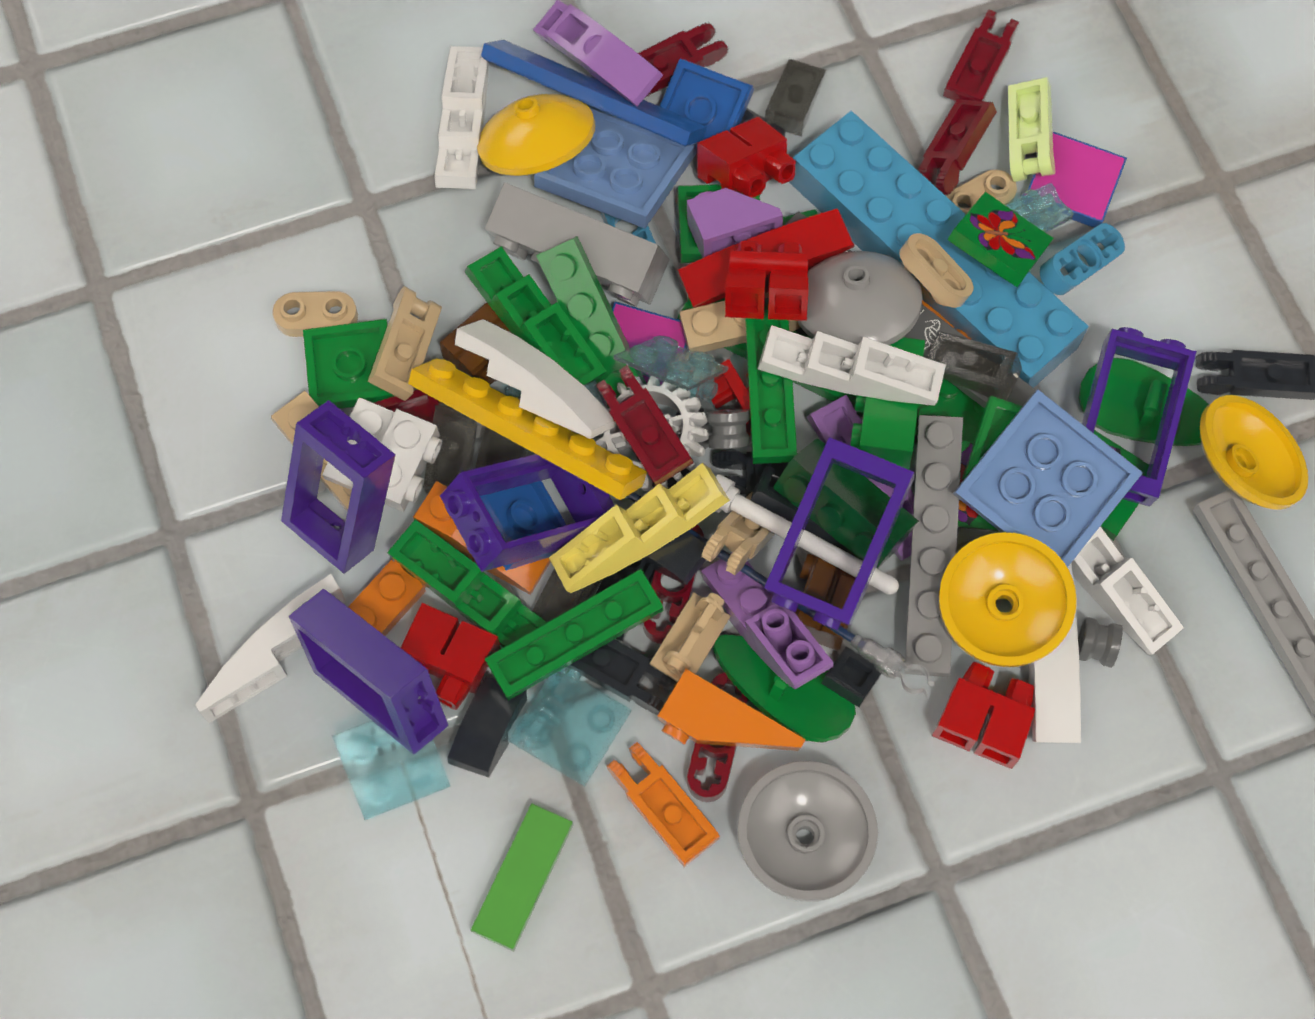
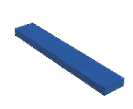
(592, 92)

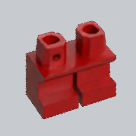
(745, 158)
(757, 272)
(450, 652)
(1007, 720)

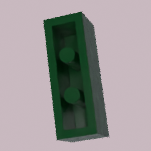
(847, 504)

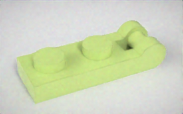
(1030, 129)

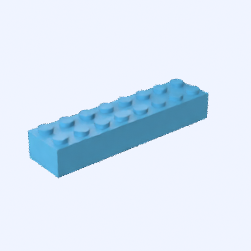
(889, 201)

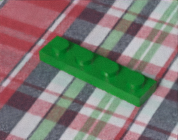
(586, 306)
(769, 399)
(574, 634)

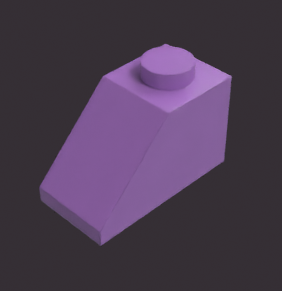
(728, 218)

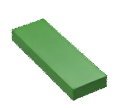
(522, 877)

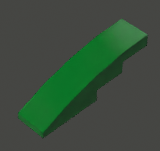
(531, 316)
(463, 584)

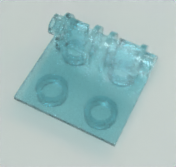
(675, 365)
(570, 725)
(385, 772)

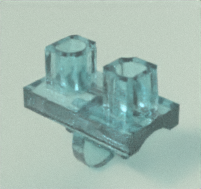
(1042, 208)

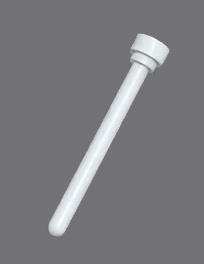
(808, 541)

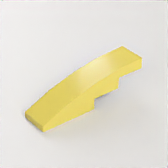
(631, 534)

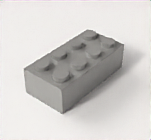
(621, 261)

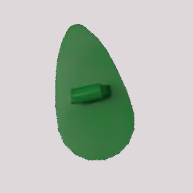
(1136, 402)
(807, 711)

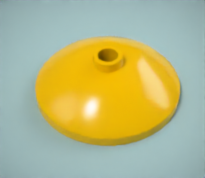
(535, 134)
(1253, 452)
(1014, 570)

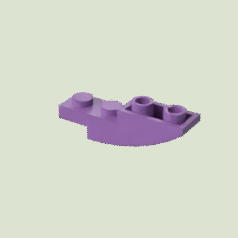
(598, 51)
(767, 627)

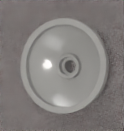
(862, 297)
(815, 800)

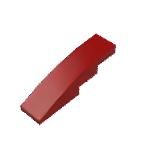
(818, 235)

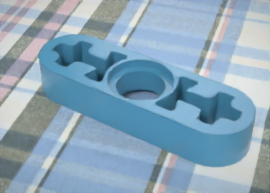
(1077, 269)

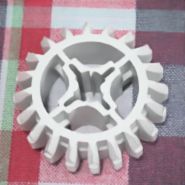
(687, 423)

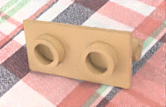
(691, 636)

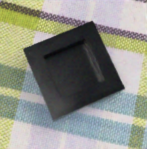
(851, 677)

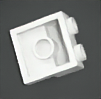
(408, 437)

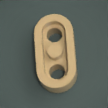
(973, 189)
(936, 270)
(313, 311)

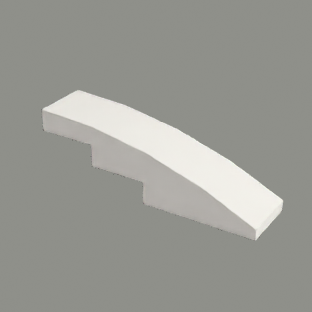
(462, 118)
(845, 367)
(544, 384)
(1125, 593)
(257, 661)
(1058, 692)

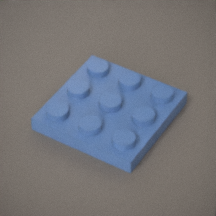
(620, 170)
(1048, 479)

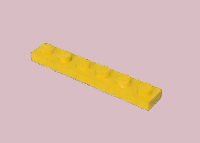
(551, 441)

